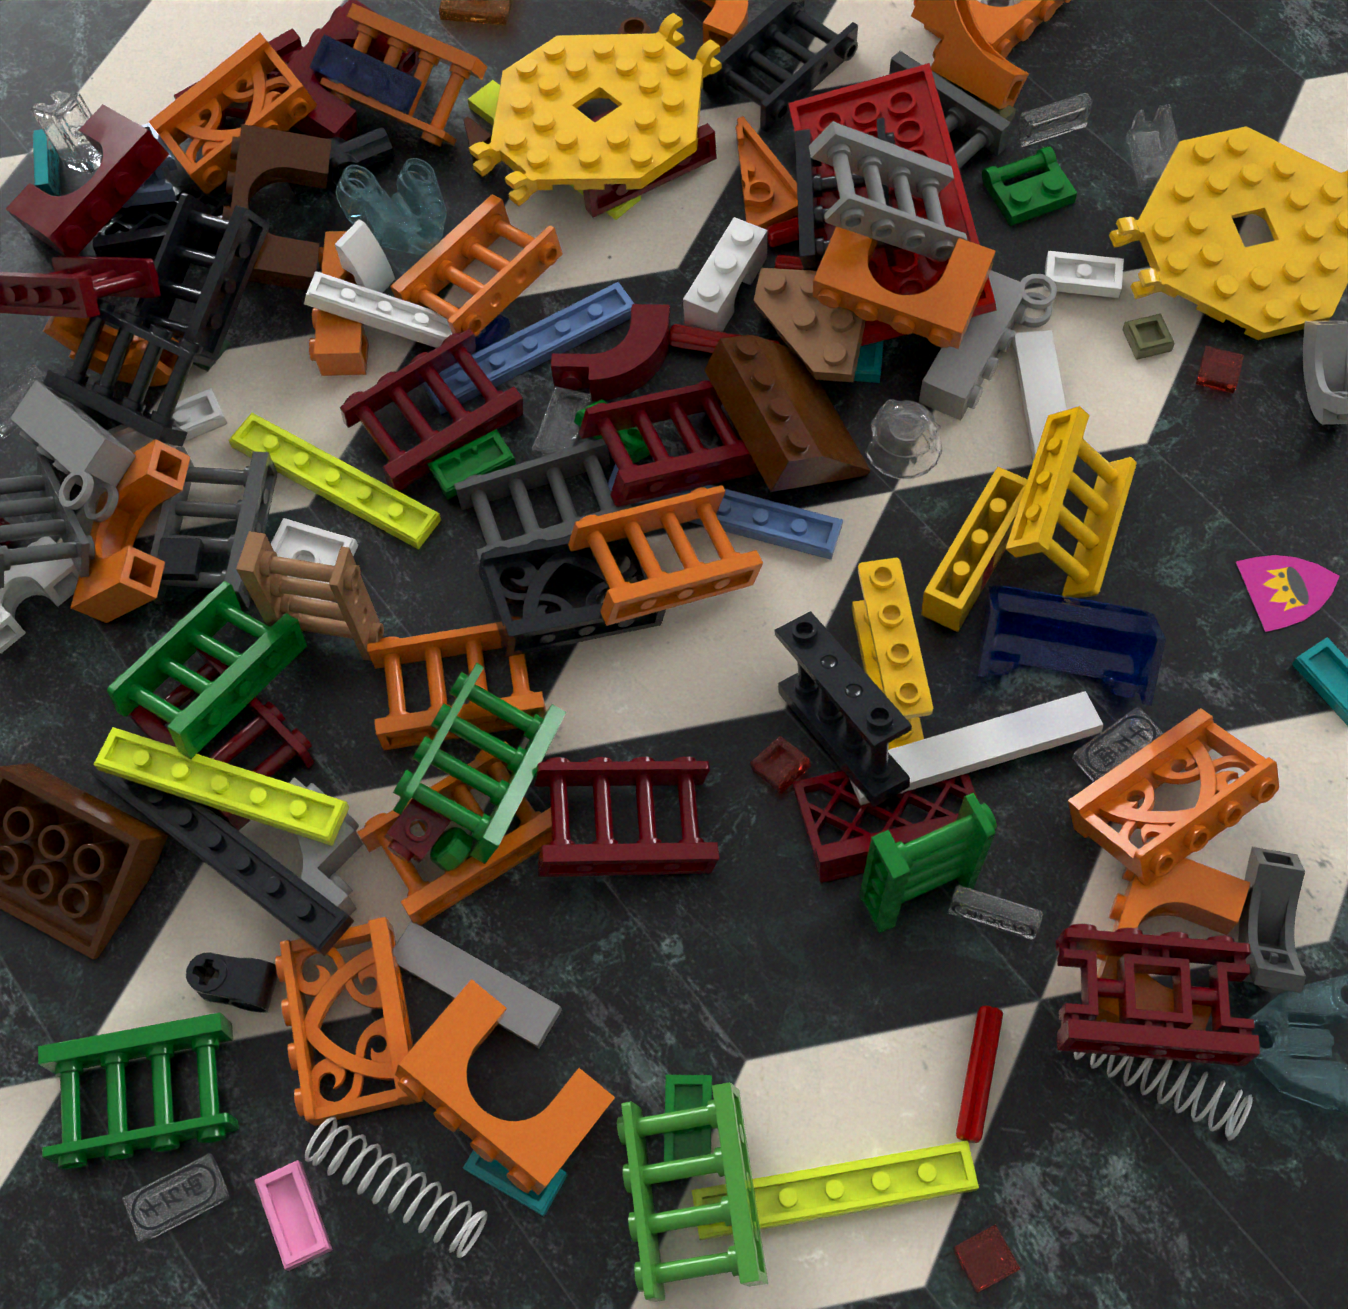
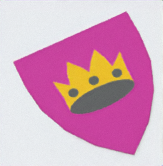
(1286, 588)

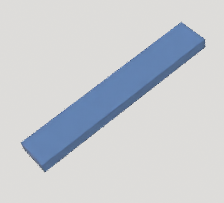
(538, 342)
(769, 521)

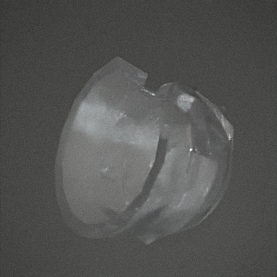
(904, 440)

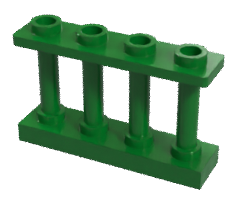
(230, 692)
(504, 795)
(907, 870)
(113, 1053)

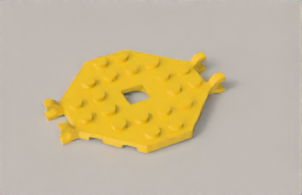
(556, 144)
(1200, 255)

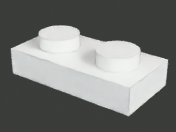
(1085, 273)

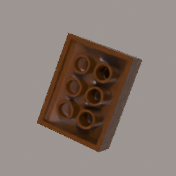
(782, 414)
(70, 858)

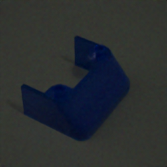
(1072, 637)

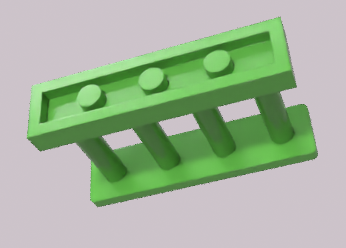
(735, 1209)

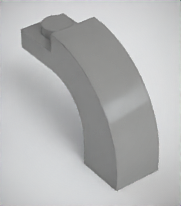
(1326, 370)

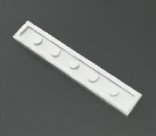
(996, 741)

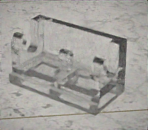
(62, 125)
(1152, 145)

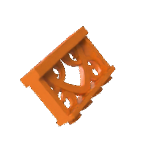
(235, 80)
(1181, 831)
(394, 1027)

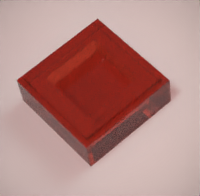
(1219, 369)
(780, 764)
(986, 1258)

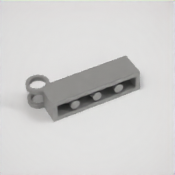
(957, 373)
(76, 446)

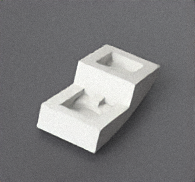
(364, 258)

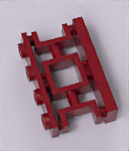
(1149, 1031)

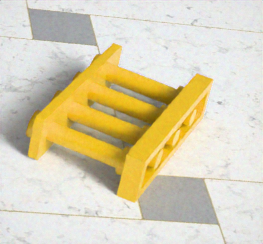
(1044, 496)
(891, 643)

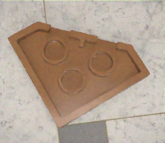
(821, 336)

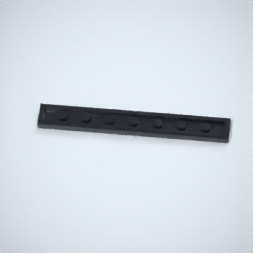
(238, 861)

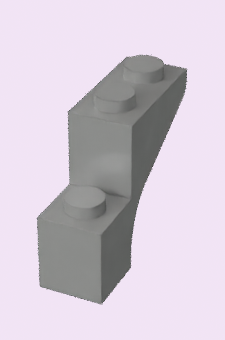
(323, 860)

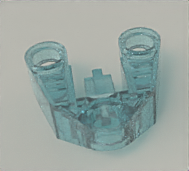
(407, 221)
(1309, 1080)

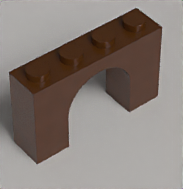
(268, 158)

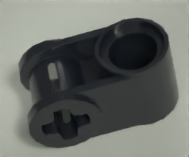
(240, 983)

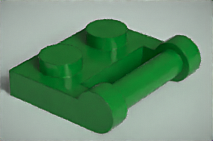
(1033, 195)

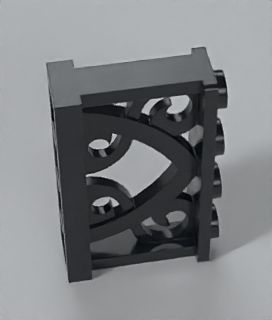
(569, 625)

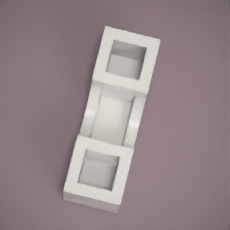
(733, 261)
(50, 578)

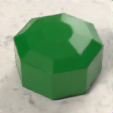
(451, 849)

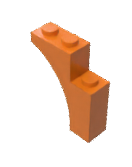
(966, 54)

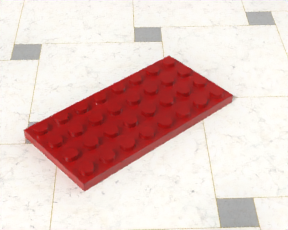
(915, 115)

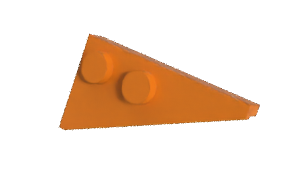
(766, 184)

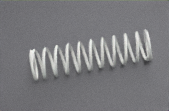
(1231, 1121)
(469, 1221)

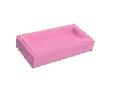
(293, 1215)

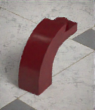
(624, 366)

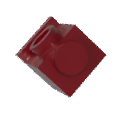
(407, 845)

